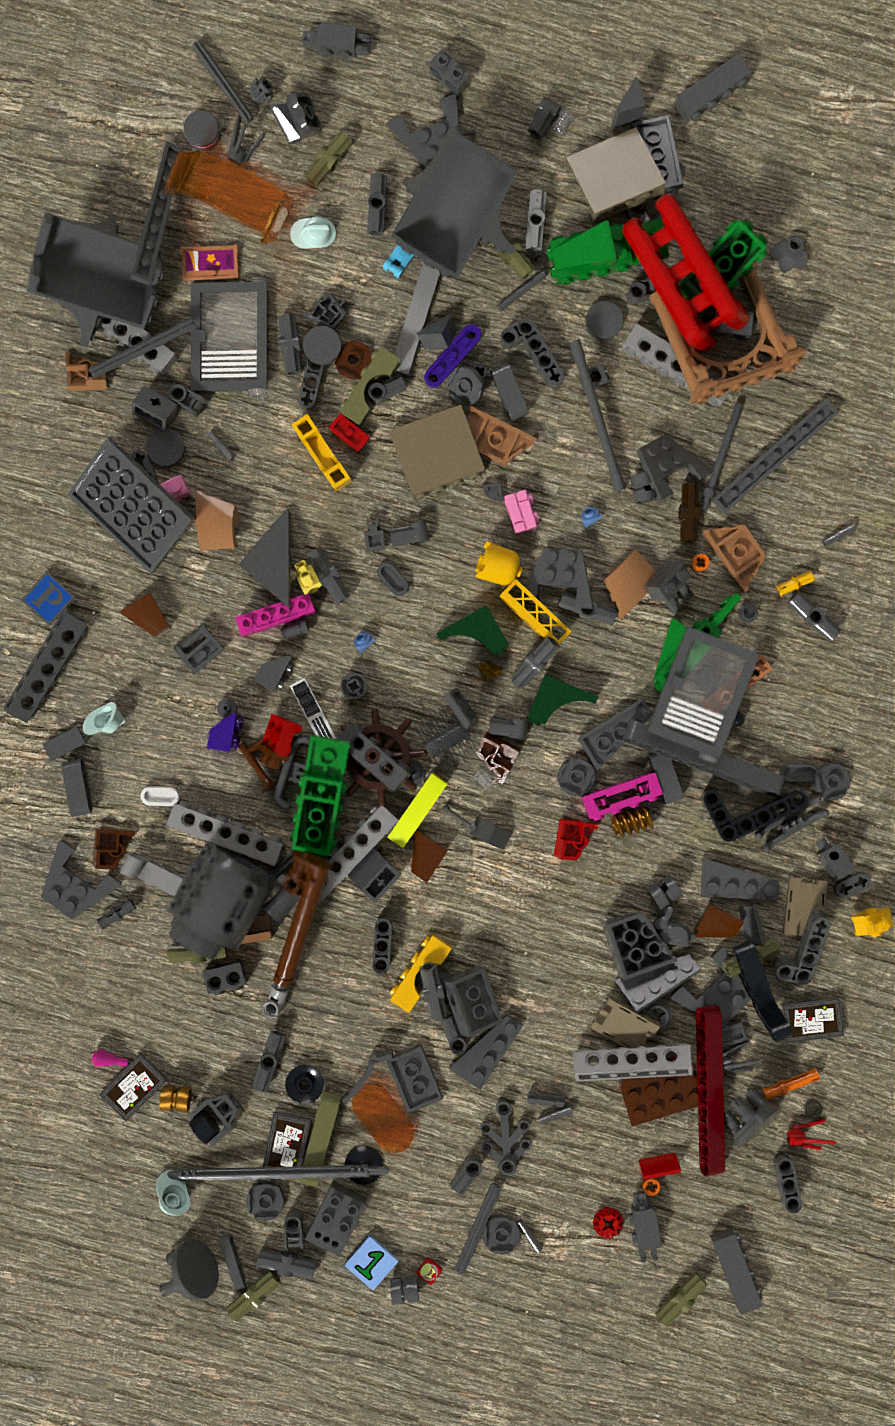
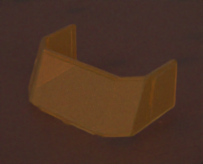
(231, 191)

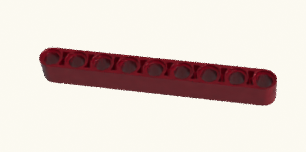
(710, 1090)

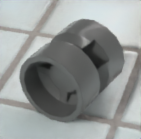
(639, 482)
(658, 893)
(404, 1290)

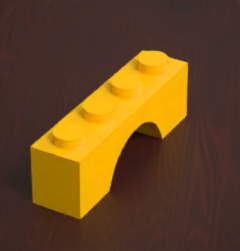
(321, 453)
(406, 994)

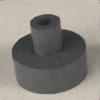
(231, 707)

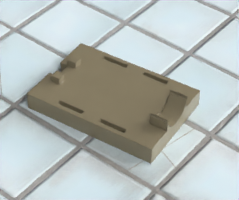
(804, 899)
(623, 1024)

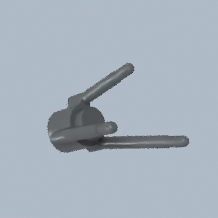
(236, 151)
(730, 1067)

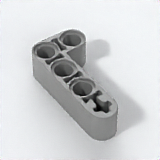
(151, 872)

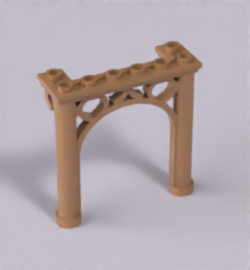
(782, 348)

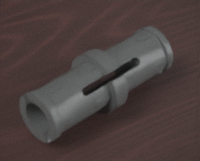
(116, 914)

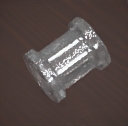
(563, 122)
(484, 779)

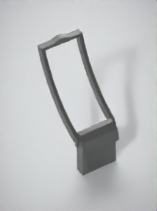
(374, 1058)

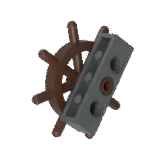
(377, 758)

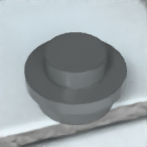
(747, 613)

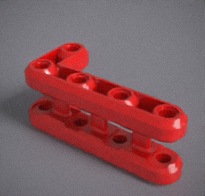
(695, 260)

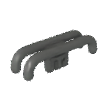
(290, 772)
(790, 824)

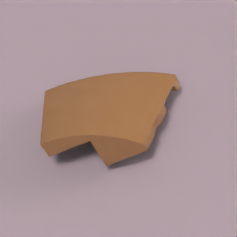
(215, 522)
(628, 581)

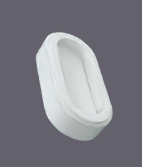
(160, 796)

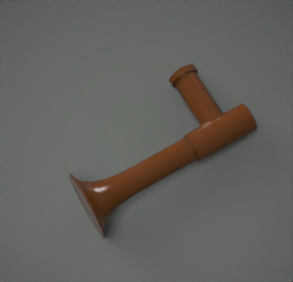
(248, 754)

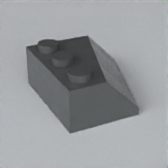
(635, 945)

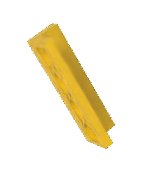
(526, 615)

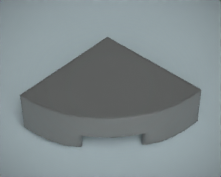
(494, 491)

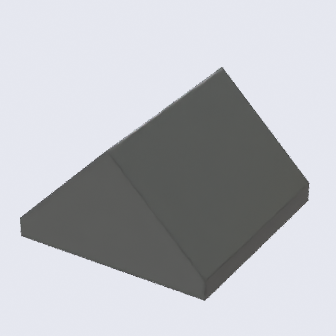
(631, 106)

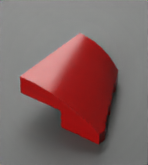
(572, 838)

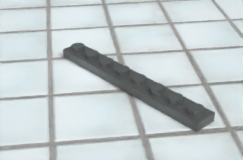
(155, 219)
(775, 456)

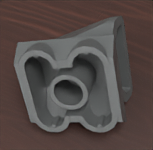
(297, 117)

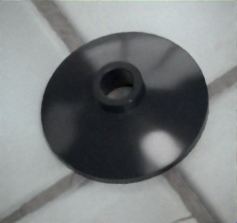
(299, 1092)
(367, 1156)

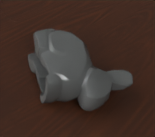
(672, 932)

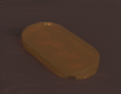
(383, 1118)

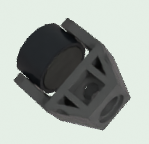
(205, 1126)

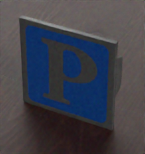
(48, 598)

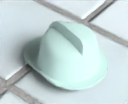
(313, 233)
(103, 719)
(172, 1195)

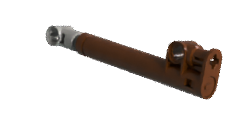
(310, 877)

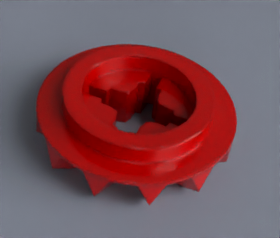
(609, 1214)

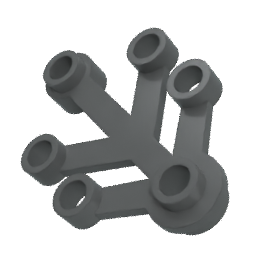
(505, 1141)

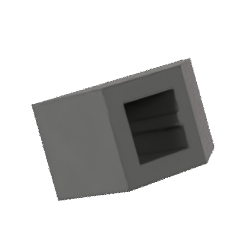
(272, 673)

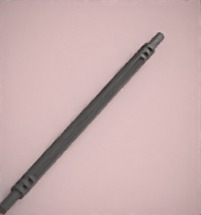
(277, 1172)

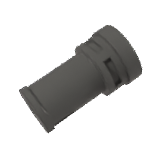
(300, 627)

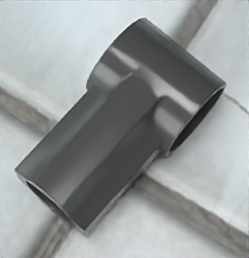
(546, 113)
(388, 389)
(414, 533)
(513, 728)
(452, 1033)
(466, 1175)

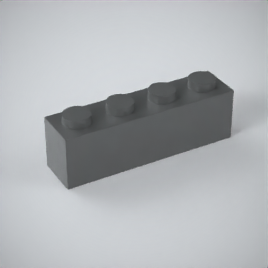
(713, 88)
(736, 1271)

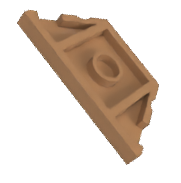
(496, 438)
(737, 552)

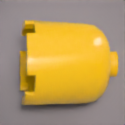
(498, 565)

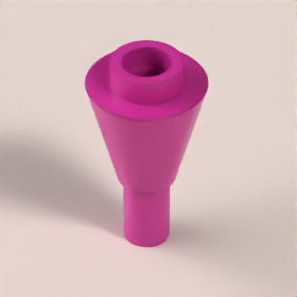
(104, 1058)

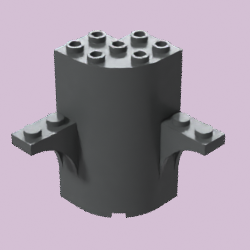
(455, 206)
(90, 273)

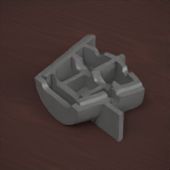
(328, 312)

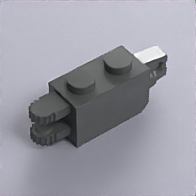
(336, 40)
(646, 1228)

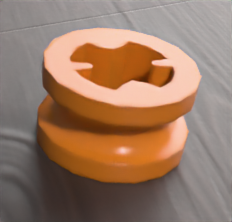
(701, 556)
(646, 1189)

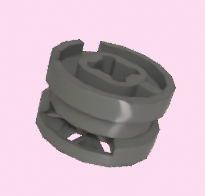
(353, 686)

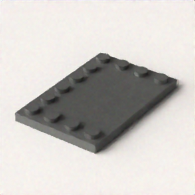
(130, 505)

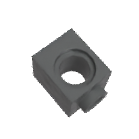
(603, 375)

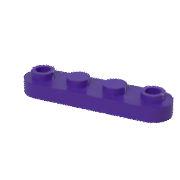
(453, 356)

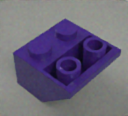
(225, 734)

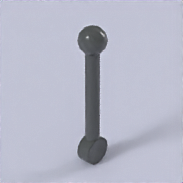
(472, 827)

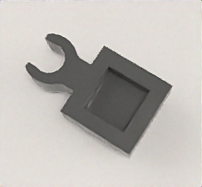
(374, 539)

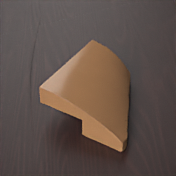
(79, 375)

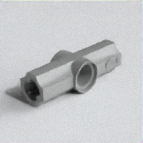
(534, 233)

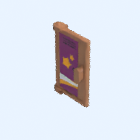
(206, 261)

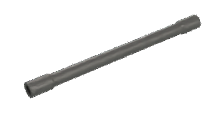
(579, 357)

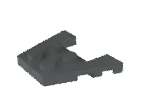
(427, 141)
(664, 458)
(561, 569)
(70, 892)
(723, 991)

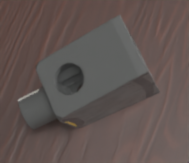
(839, 866)

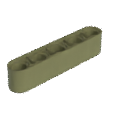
(321, 1133)

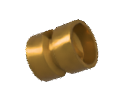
(175, 1098)

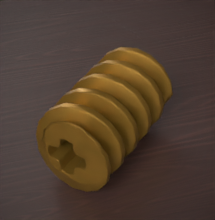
(630, 823)

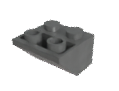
(374, 875)

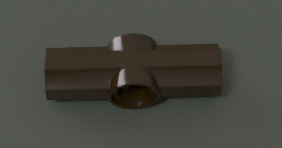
(689, 512)

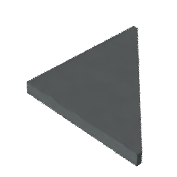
(271, 559)

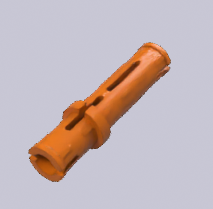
(788, 1085)

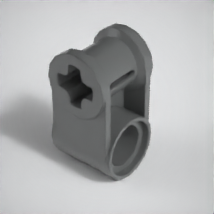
(645, 289)
(190, 401)
(293, 1233)

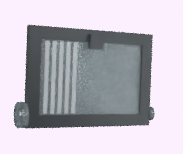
(230, 337)
(703, 693)

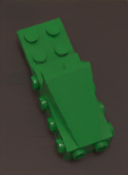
(595, 252)
(732, 256)
(675, 634)
(320, 796)

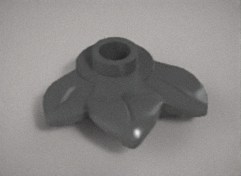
(790, 257)

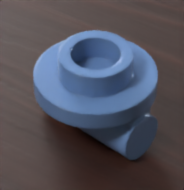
(590, 516)
(363, 641)

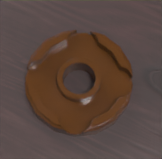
(349, 349)

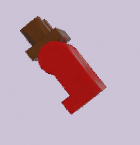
(278, 741)

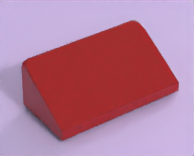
(659, 1166)

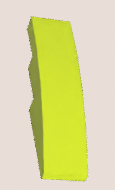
(417, 810)

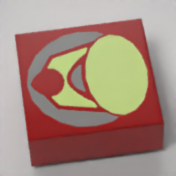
(429, 1271)

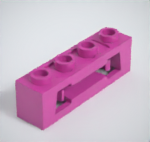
(275, 615)
(651, 786)

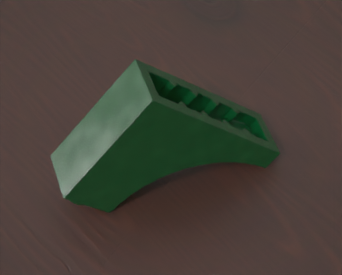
(480, 627)
(551, 696)

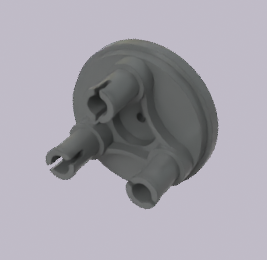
(752, 1120)
(192, 1270)

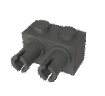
(667, 582)

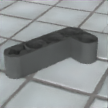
(535, 354)
(816, 926)

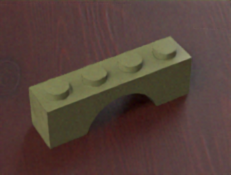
(382, 365)

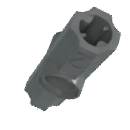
(377, 193)
(290, 344)
(328, 575)
(600, 612)
(823, 625)
(535, 662)
(433, 991)
(272, 1049)
(286, 1263)

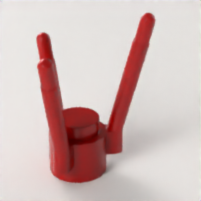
(797, 1137)

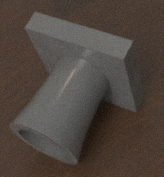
(280, 903)

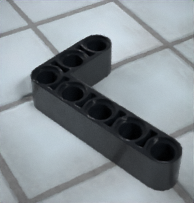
(752, 816)
(760, 991)

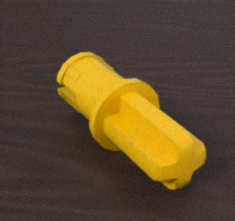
(795, 583)

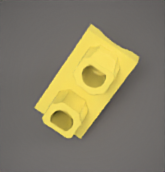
(307, 577)

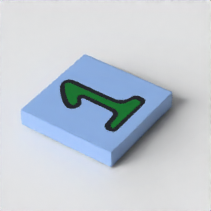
(371, 1262)

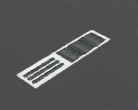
(311, 709)

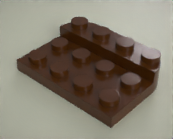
(658, 1096)

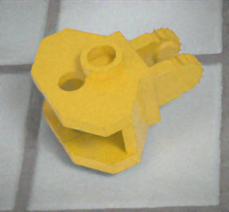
(872, 921)

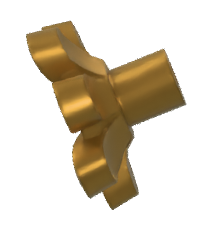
(489, 670)

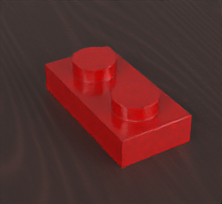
(349, 433)

